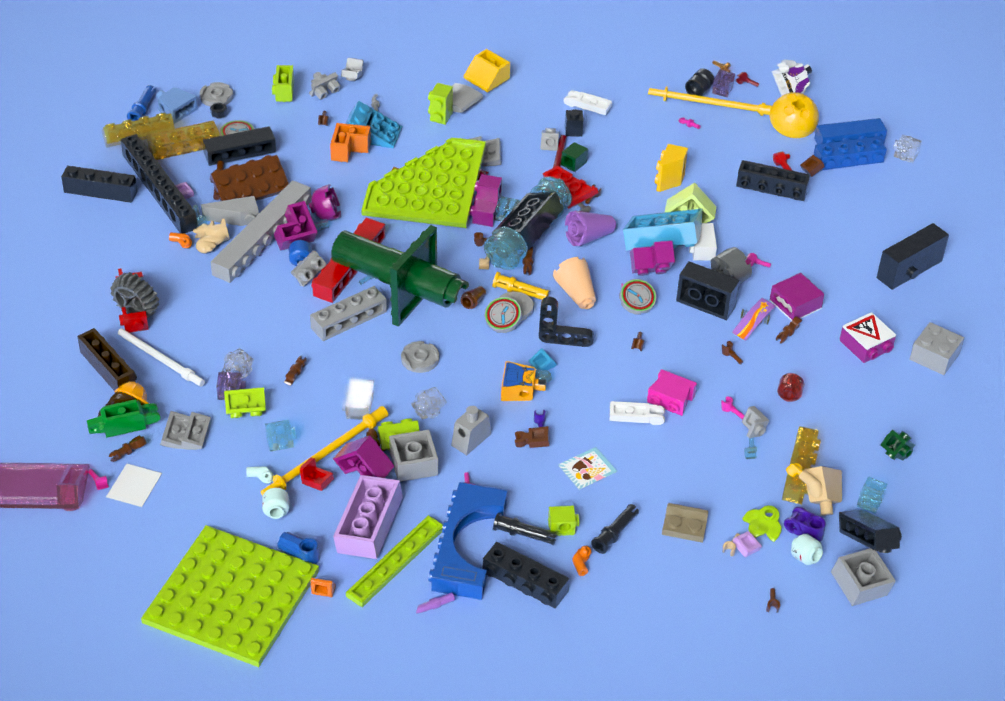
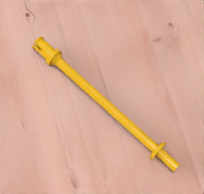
(762, 109)
(369, 421)

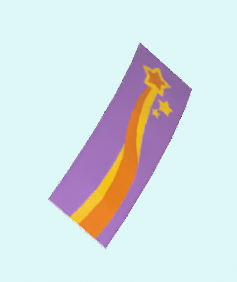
(753, 318)

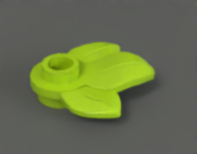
(761, 524)

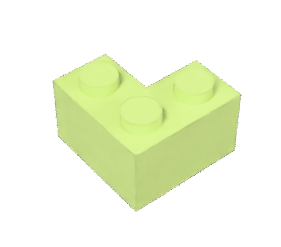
(692, 198)

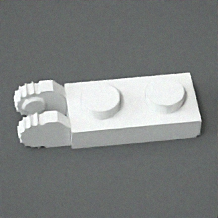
(588, 102)
(636, 412)

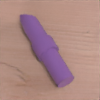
(435, 603)

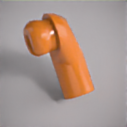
(183, 239)
(580, 559)

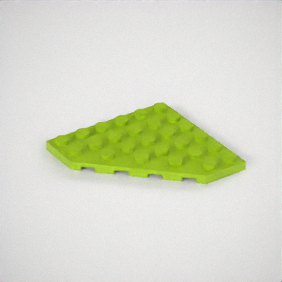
(431, 187)

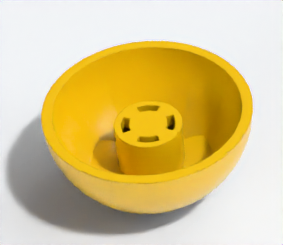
(794, 115)

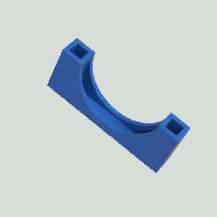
(451, 571)

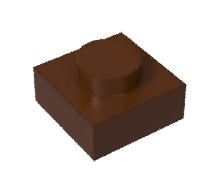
(812, 165)

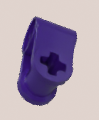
(805, 524)

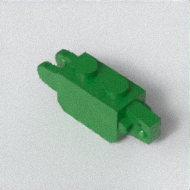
(123, 418)

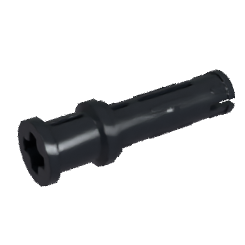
(514, 527)
(610, 533)

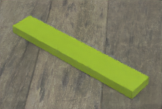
(394, 561)

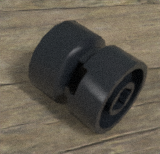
(700, 82)

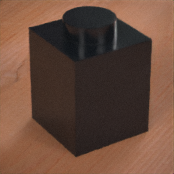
(574, 122)

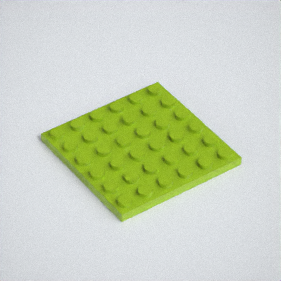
(231, 595)

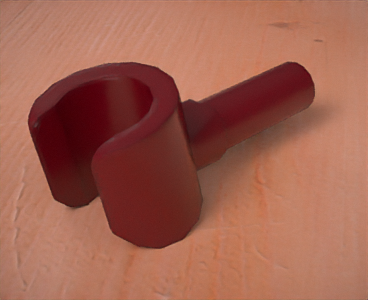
(743, 77)

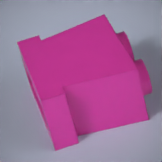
(671, 392)

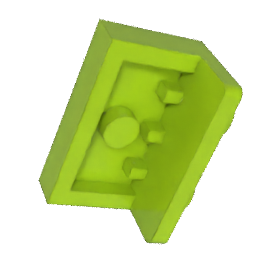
(245, 401)
(388, 429)

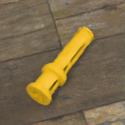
(511, 284)

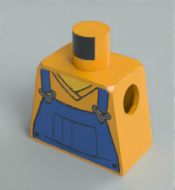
(520, 382)

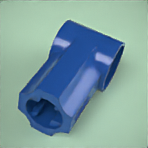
(305, 549)

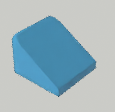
(542, 361)

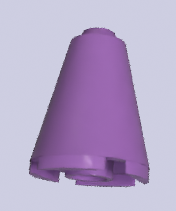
(587, 227)

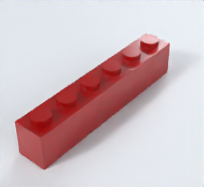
(335, 276)

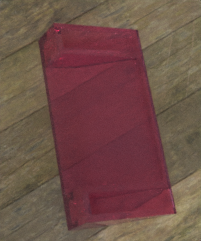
(42, 485)

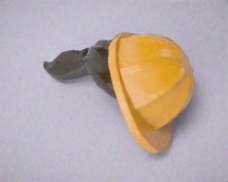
(128, 392)

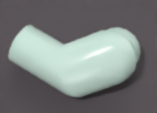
(262, 473)

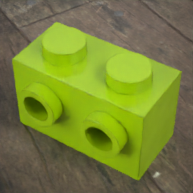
(283, 83)
(440, 103)

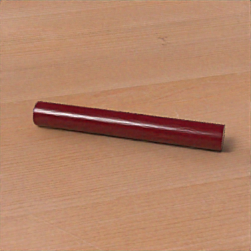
(557, 162)

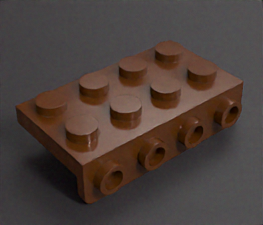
(254, 178)

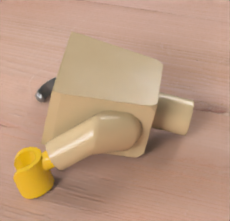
(822, 483)

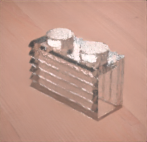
(359, 398)

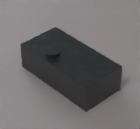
(912, 256)

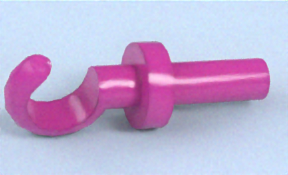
(690, 123)

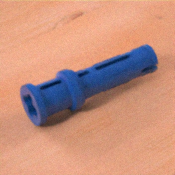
(139, 108)

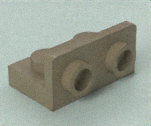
(685, 522)

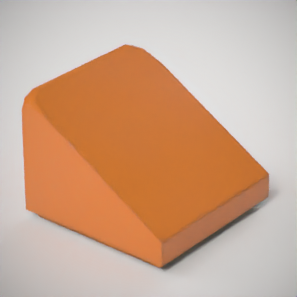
(322, 587)

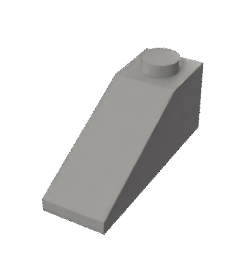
(235, 211)

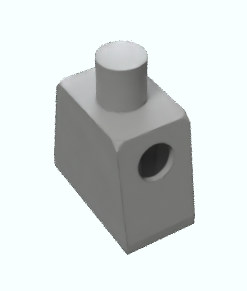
(470, 430)

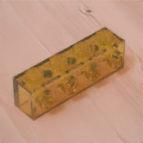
(142, 127)
(181, 140)
(803, 454)

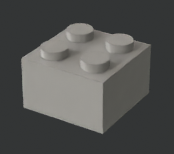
(936, 348)
(413, 455)
(863, 576)

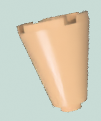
(576, 281)

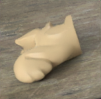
(211, 236)

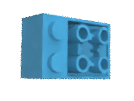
(383, 130)

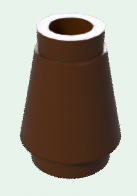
(472, 297)

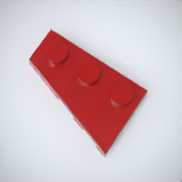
(578, 188)

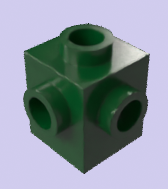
(898, 445)

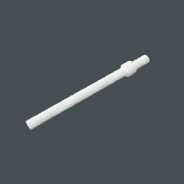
(186, 373)

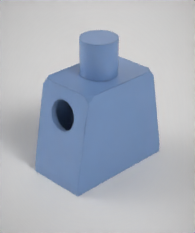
(177, 103)

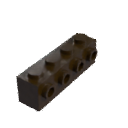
(105, 359)

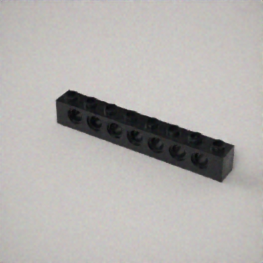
(159, 184)

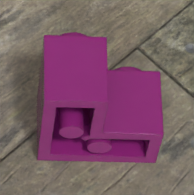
(485, 202)
(299, 226)
(652, 259)
(364, 457)

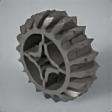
(134, 294)

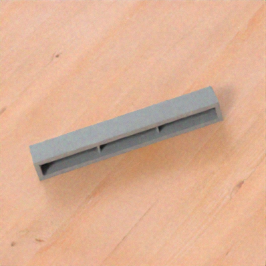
(257, 233)

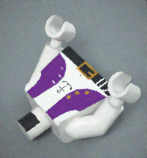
(792, 76)

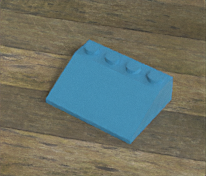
(675, 226)

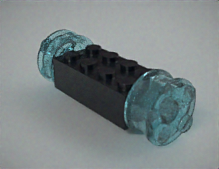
(527, 222)

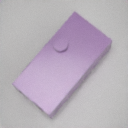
(368, 517)

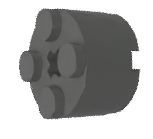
(732, 263)

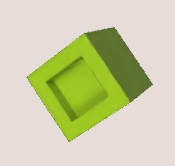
(562, 520)

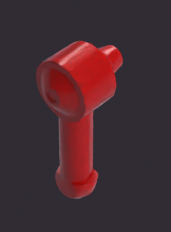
(781, 158)

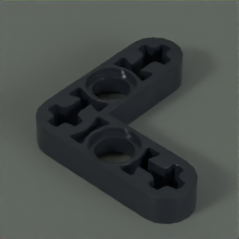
(553, 329)

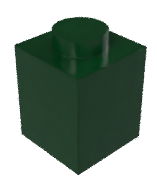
(574, 157)

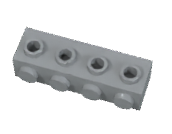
(348, 313)

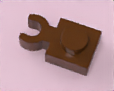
(535, 437)

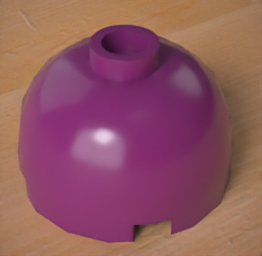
(325, 203)

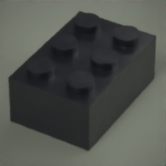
(707, 290)

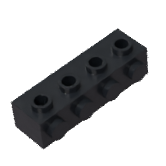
(239, 145)
(773, 180)
(99, 184)
(870, 530)
(526, 575)

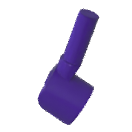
(540, 419)

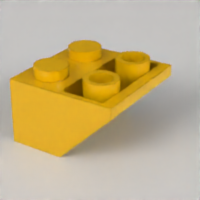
(488, 70)
(671, 167)

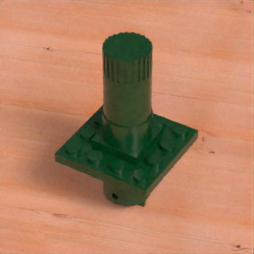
(410, 274)

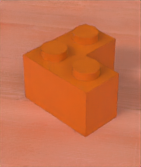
(349, 138)

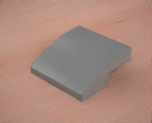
(464, 97)
(492, 152)
(185, 431)

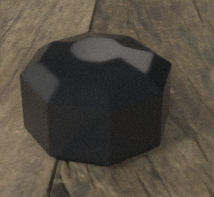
(218, 110)

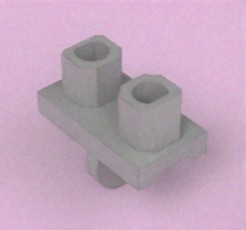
(322, 83)
(308, 268)

